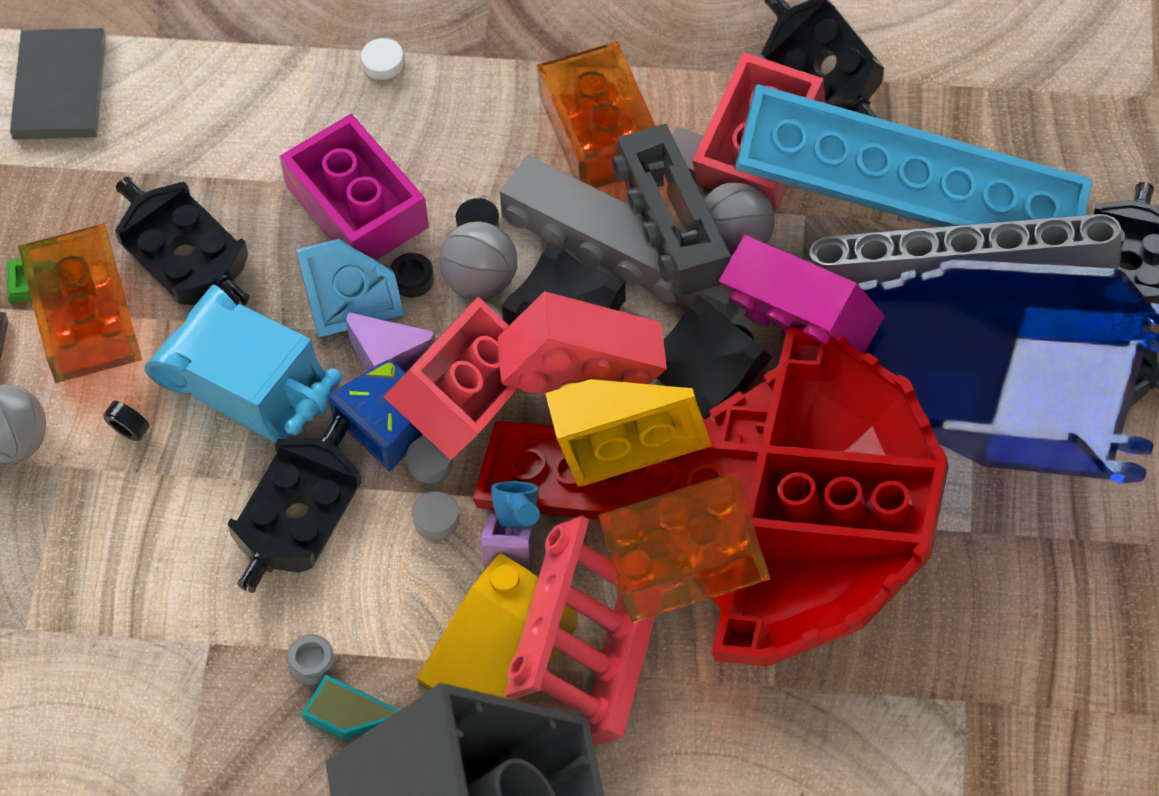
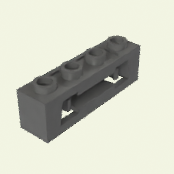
(641, 163)

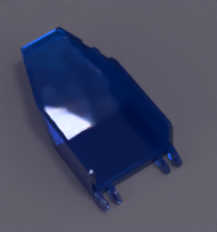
(1021, 361)

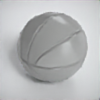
(740, 211)
(478, 260)
(20, 424)

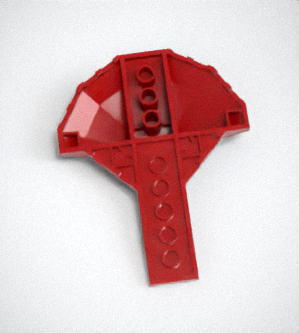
(833, 477)

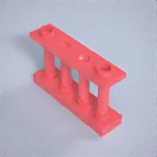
(624, 650)

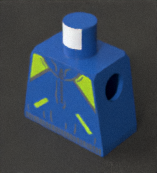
(372, 418)

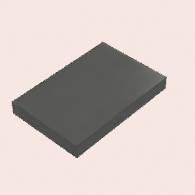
(58, 83)

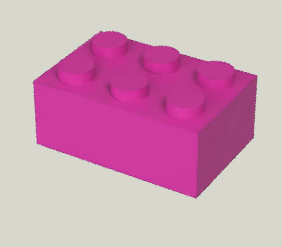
(354, 189)
(798, 295)

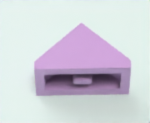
(386, 341)
(512, 542)

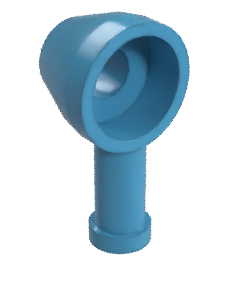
(515, 503)

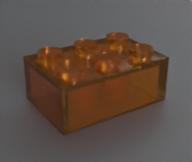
(589, 105)
(79, 303)
(683, 547)

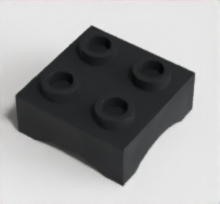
(564, 276)
(710, 356)

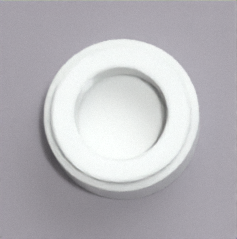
(382, 59)

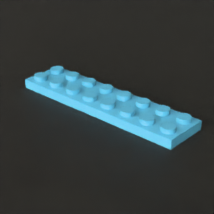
(898, 166)

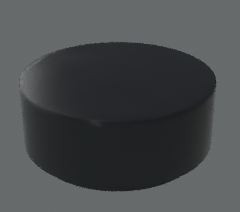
(477, 211)
(413, 274)
(126, 421)

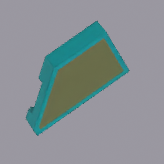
(344, 710)

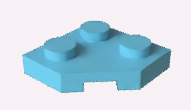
(346, 281)

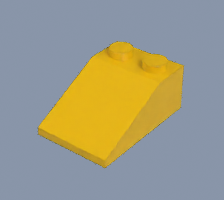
(623, 426)
(487, 631)

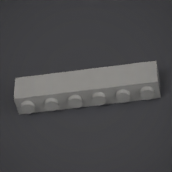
(594, 228)

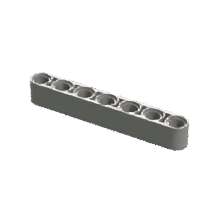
(1049, 241)

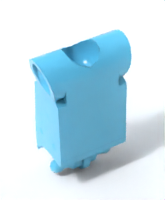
(244, 367)

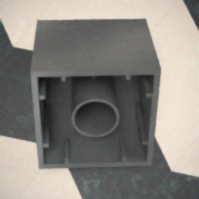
(469, 746)

